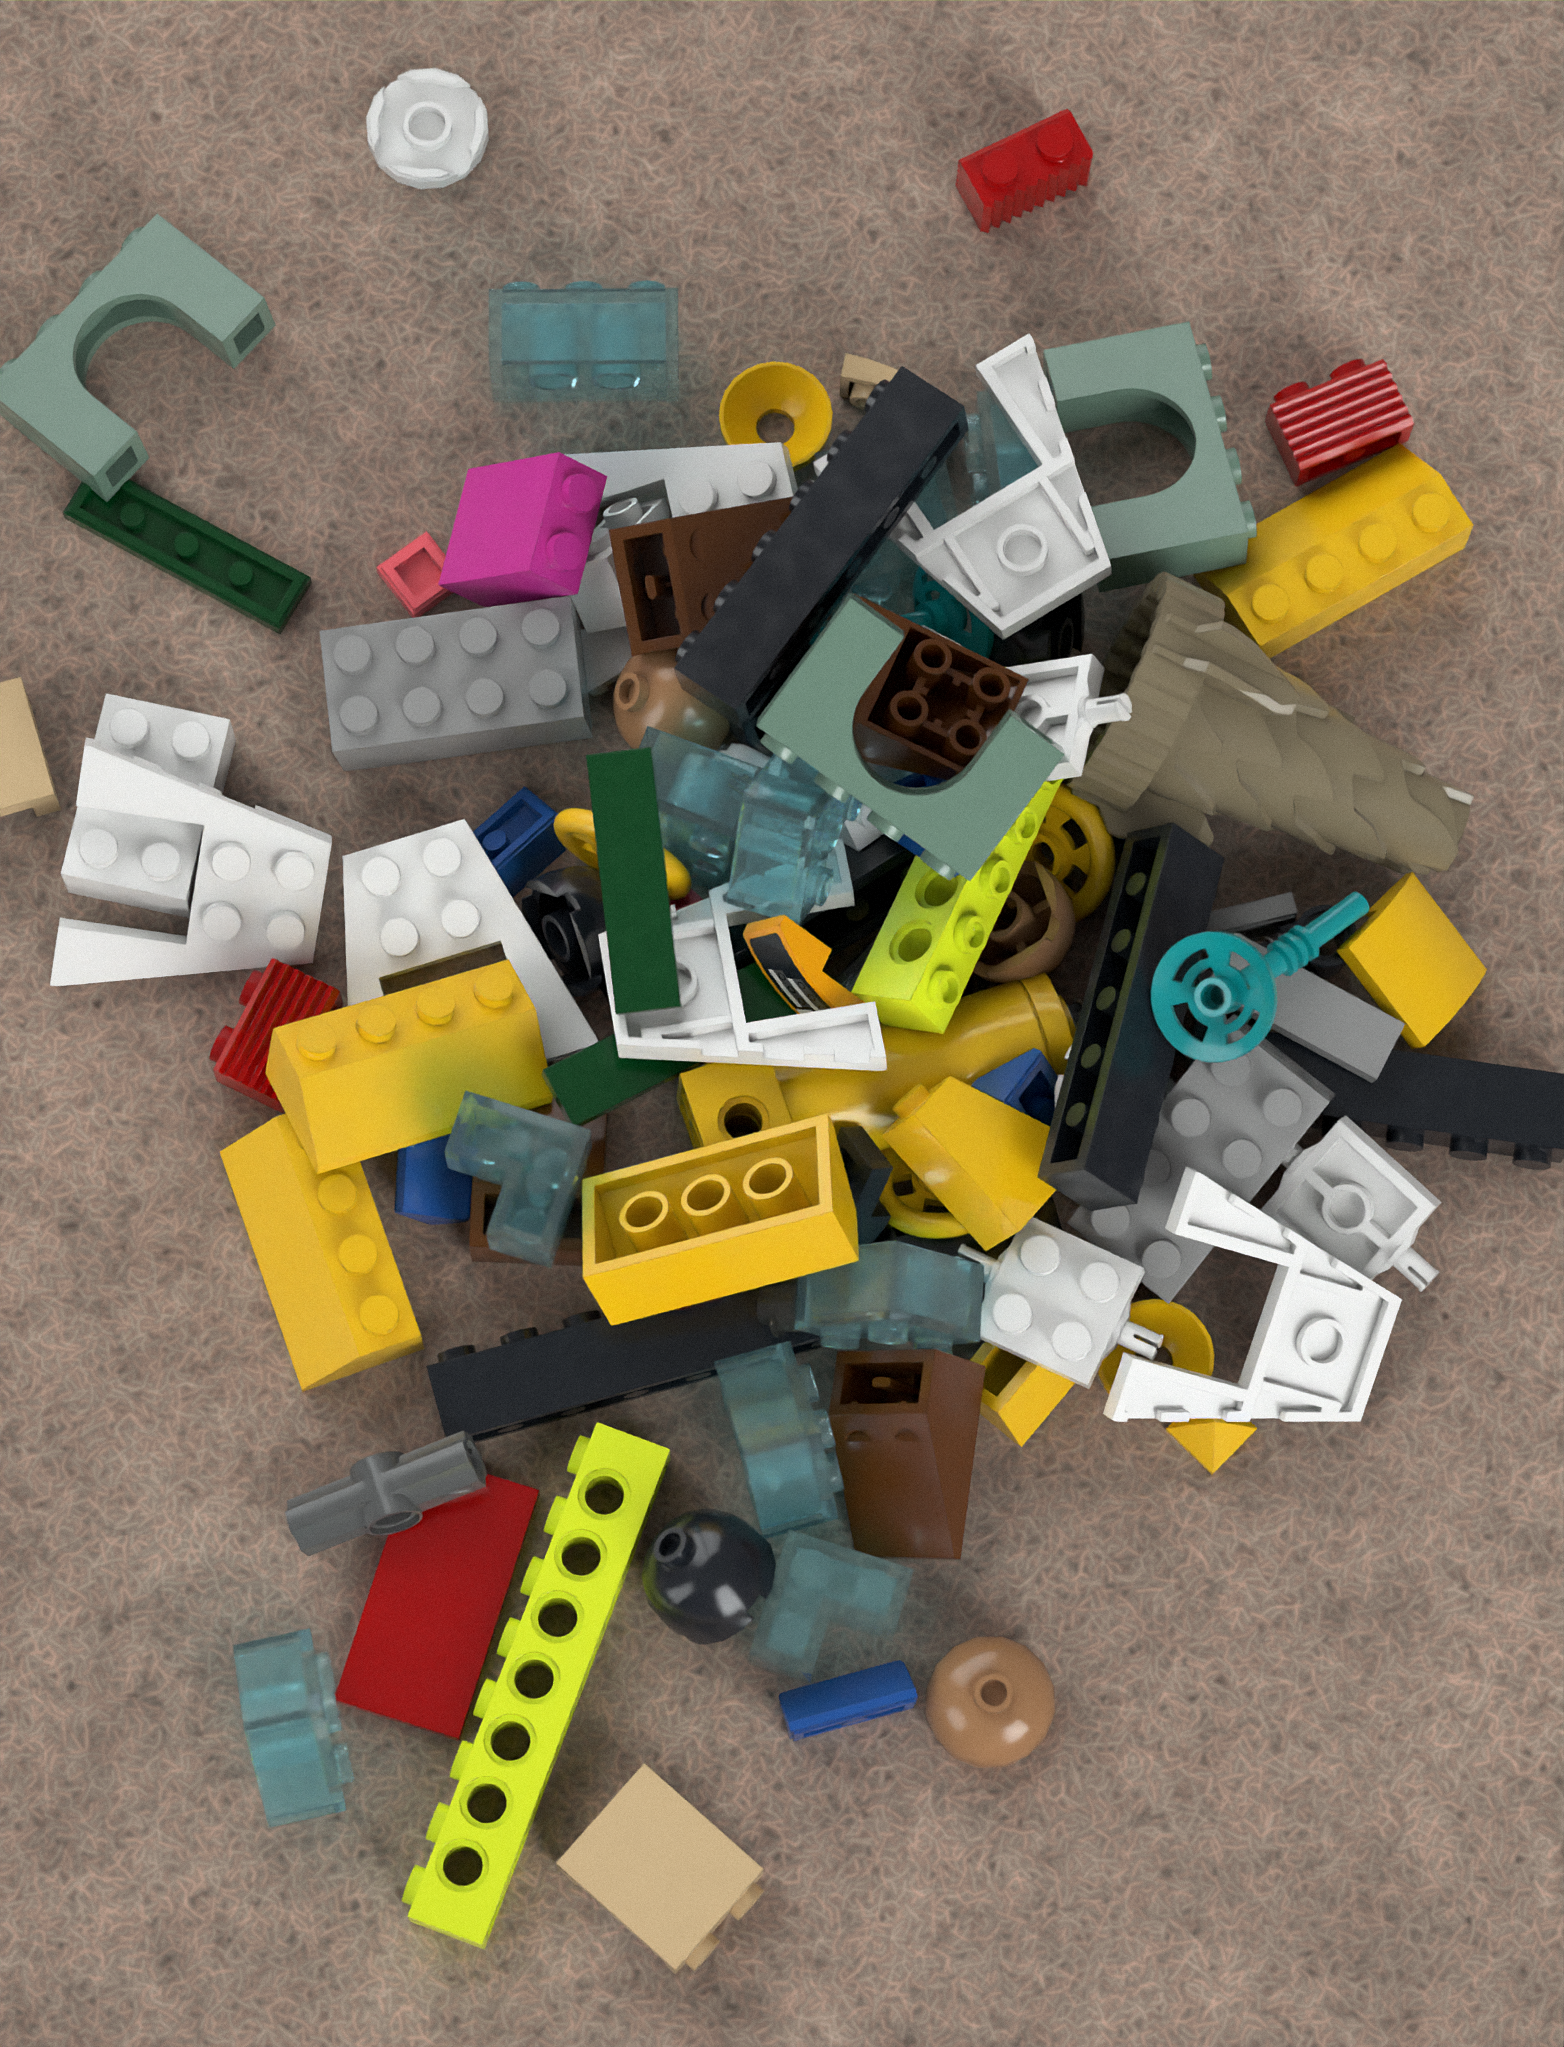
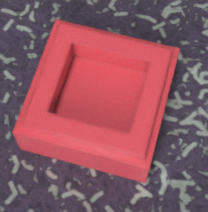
(415, 575)

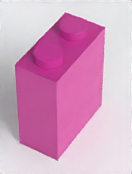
(523, 530)

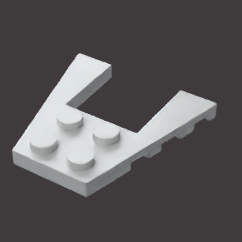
(695, 483)
(1029, 540)
(252, 891)
(438, 901)
(712, 1013)
(1312, 1343)

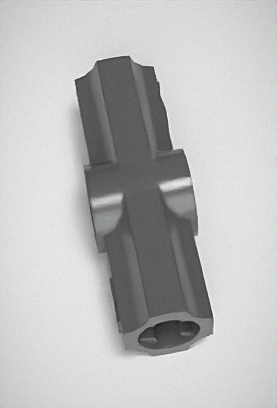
(386, 1493)

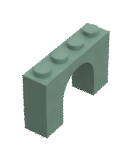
(151, 279)
(1158, 381)
(952, 820)

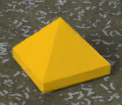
(1211, 1439)

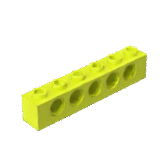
(941, 929)

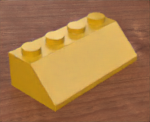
(1340, 549)
(402, 1061)
(718, 1220)
(320, 1257)

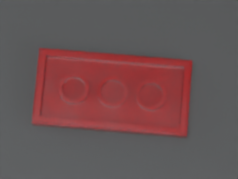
(437, 1609)

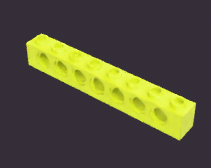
(637, 1471)

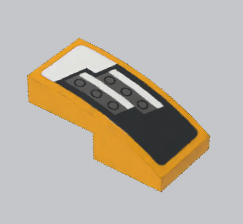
(794, 965)

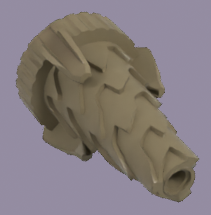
(1251, 743)

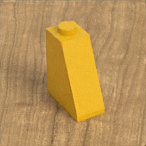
(973, 1156)

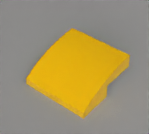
(1413, 961)

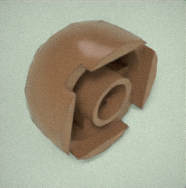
(652, 696)
(1031, 930)
(990, 1701)

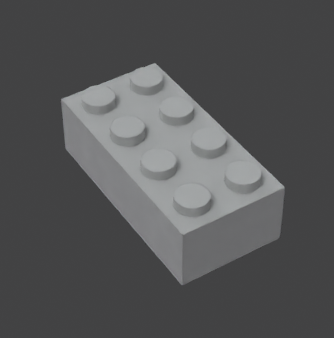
(456, 684)
(1228, 1124)

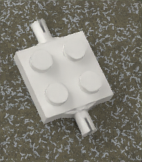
(1066, 706)
(1355, 1204)
(1060, 1302)

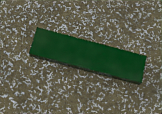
(192, 551)
(633, 881)
(600, 1081)

